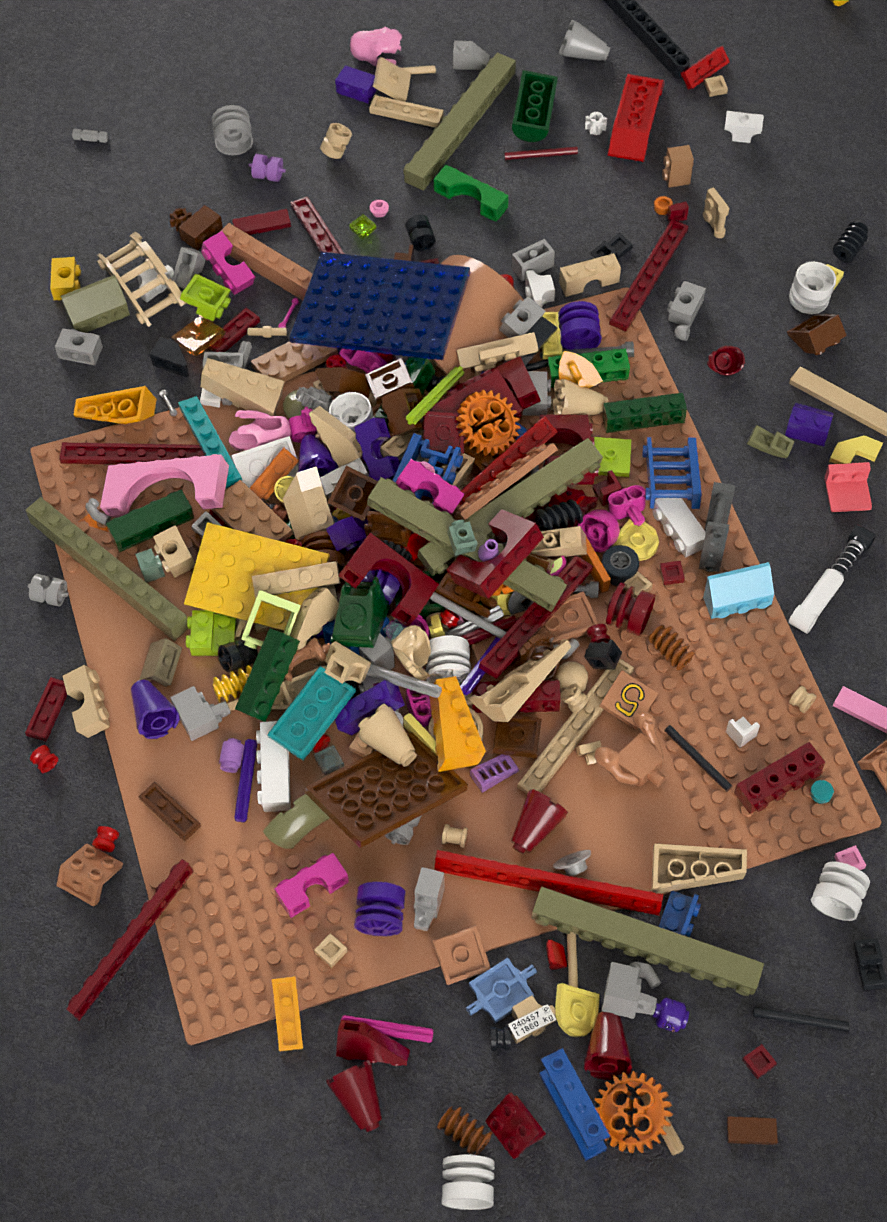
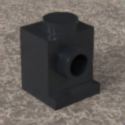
(603, 655)

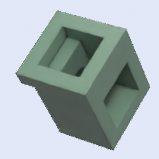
(461, 544)
(150, 565)

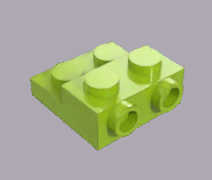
(207, 297)
(209, 632)

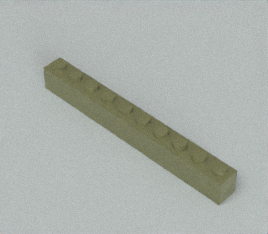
(459, 121)
(523, 498)
(433, 525)
(107, 569)
(647, 941)

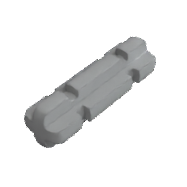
(90, 135)

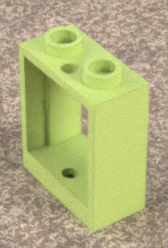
(273, 600)

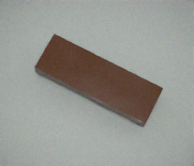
(169, 811)

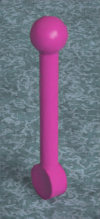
(295, 301)

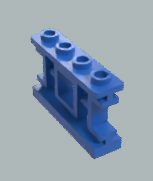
(418, 446)

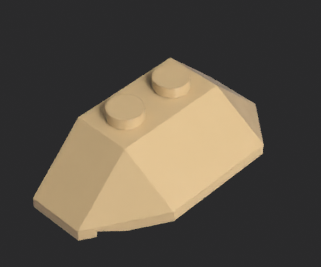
(307, 504)

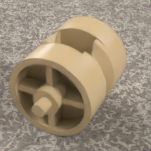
(336, 140)

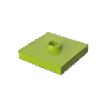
(615, 455)

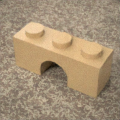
(576, 276)
(92, 715)

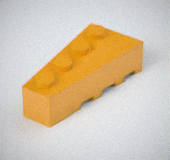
(454, 728)

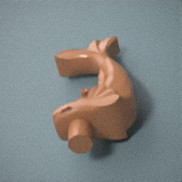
(311, 650)

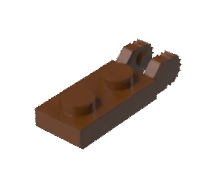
(464, 597)

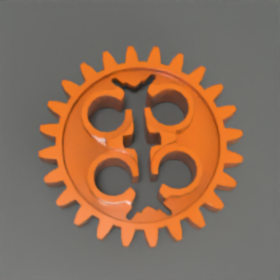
(480, 405)
(654, 1111)

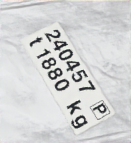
(532, 1021)

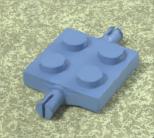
(500, 989)

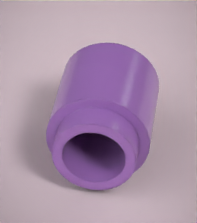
(231, 755)

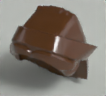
(534, 650)

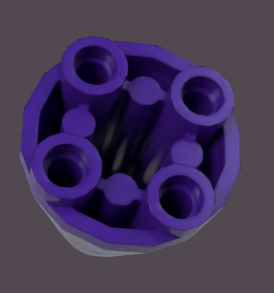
(315, 454)

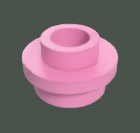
(379, 208)

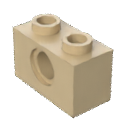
(170, 541)

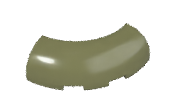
(295, 823)

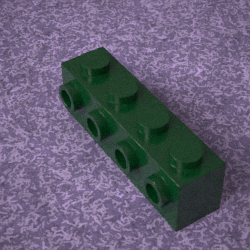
(420, 372)
(644, 412)
(150, 520)
(267, 675)

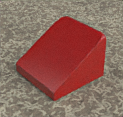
(555, 955)

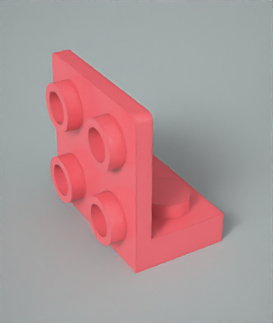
(848, 487)

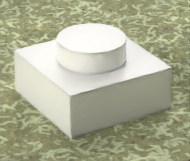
(209, 399)

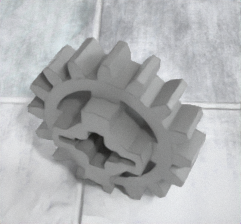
(313, 398)

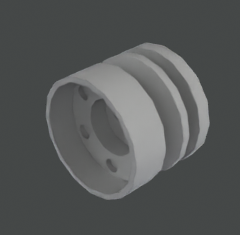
(232, 130)

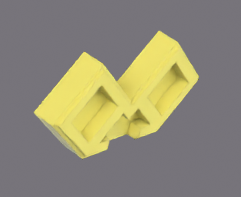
(862, 446)

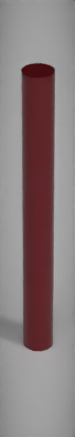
(540, 153)

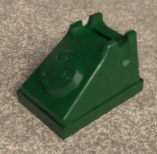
(360, 615)

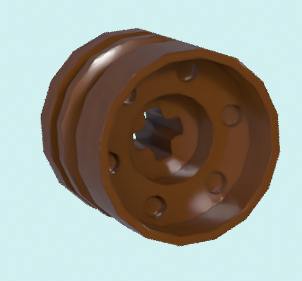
(322, 542)

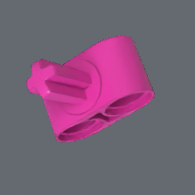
(301, 425)
(628, 503)
(417, 705)

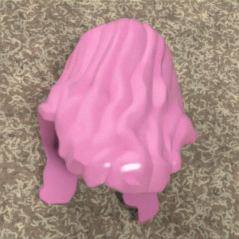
(370, 44)
(260, 431)

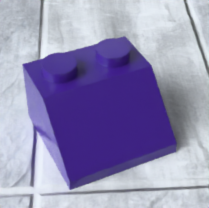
(809, 424)

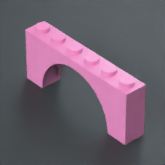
(127, 481)

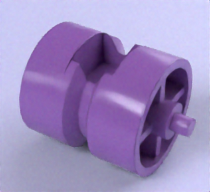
(265, 167)

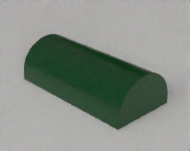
(534, 106)

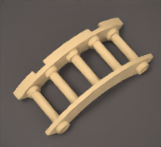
(151, 261)

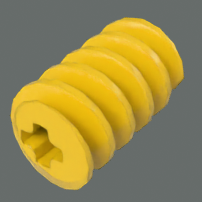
(230, 685)

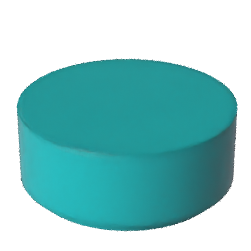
(821, 791)

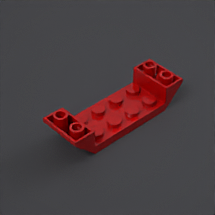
(635, 117)

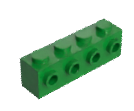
(610, 364)

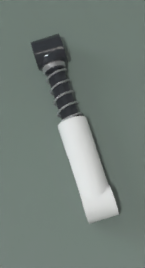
(808, 612)

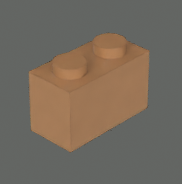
(678, 166)

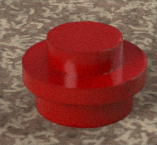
(449, 618)

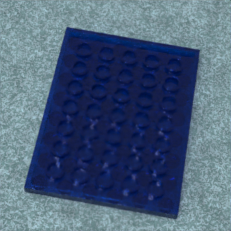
(381, 305)

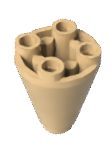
(576, 400)
(387, 736)

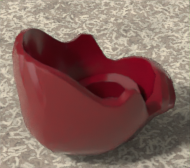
(726, 360)

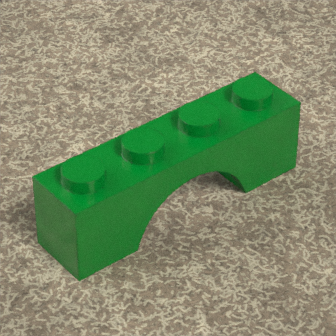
(452, 183)

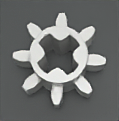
(596, 123)

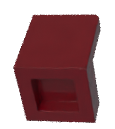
(605, 488)

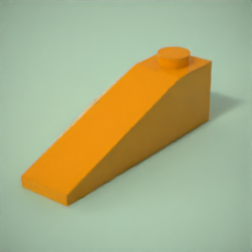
(117, 406)

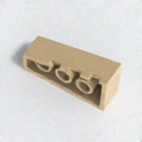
(242, 386)
(694, 866)

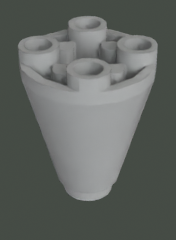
(583, 44)

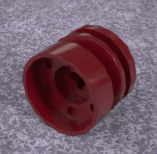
(630, 609)

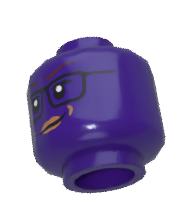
(671, 1015)

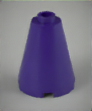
(152, 710)

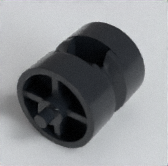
(420, 232)
(236, 655)

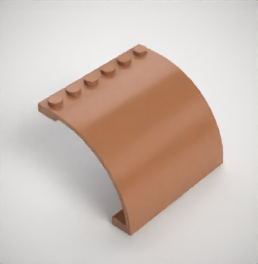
(479, 318)

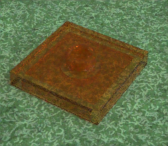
(198, 335)

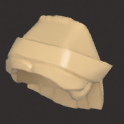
(413, 650)

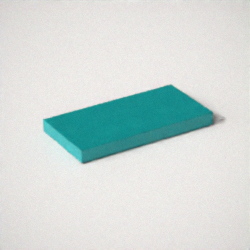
(311, 713)

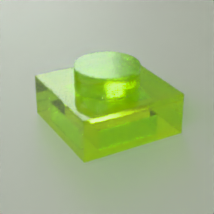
(362, 226)

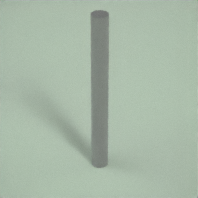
(467, 615)

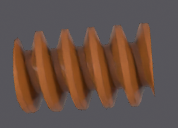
(670, 647)
(464, 1131)

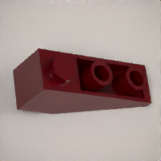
(366, 1043)

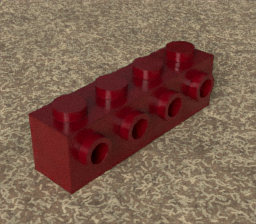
(544, 698)
(780, 777)

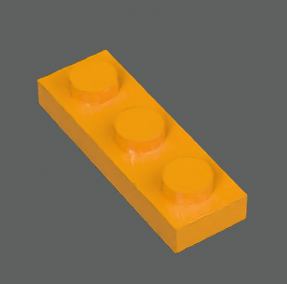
(287, 1013)

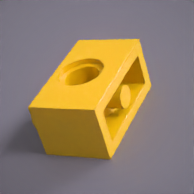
(64, 276)

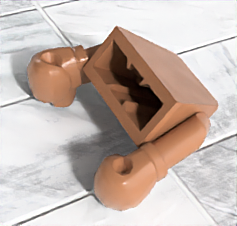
(639, 759)

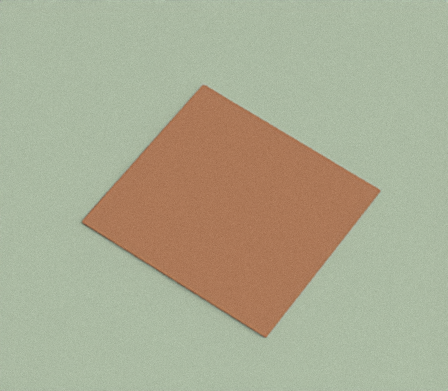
(226, 926)

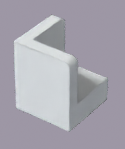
(742, 731)

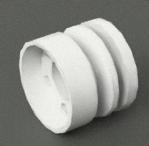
(812, 287)
(351, 409)
(448, 658)
(840, 891)
(468, 1182)

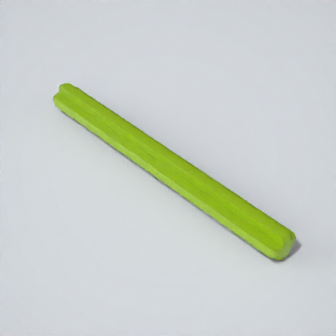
(435, 395)

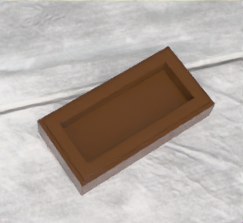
(752, 1130)

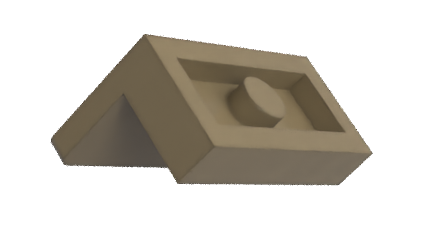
(161, 662)

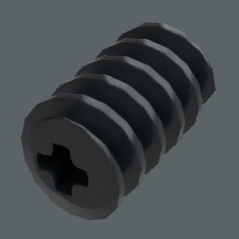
(851, 241)
(558, 514)

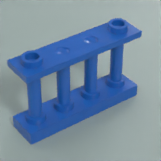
(690, 465)
(574, 1104)

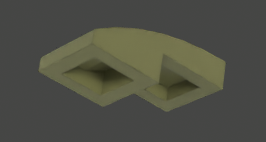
(775, 444)

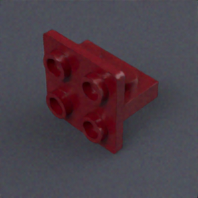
(514, 1125)

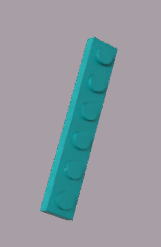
(207, 436)

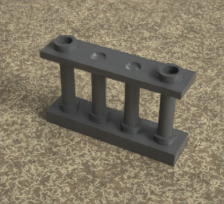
(716, 527)

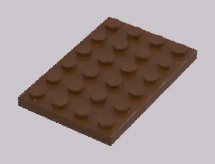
(381, 795)

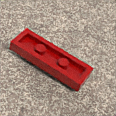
(705, 67)

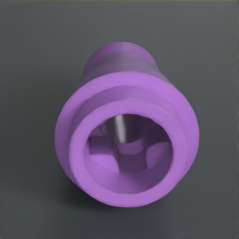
(488, 550)

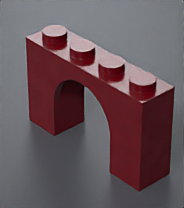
(488, 381)
(518, 381)
(571, 431)
(489, 575)
(415, 584)

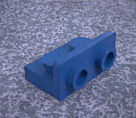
(679, 913)

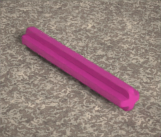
(397, 1030)

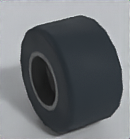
(620, 563)

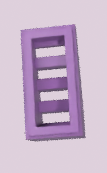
(483, 785)

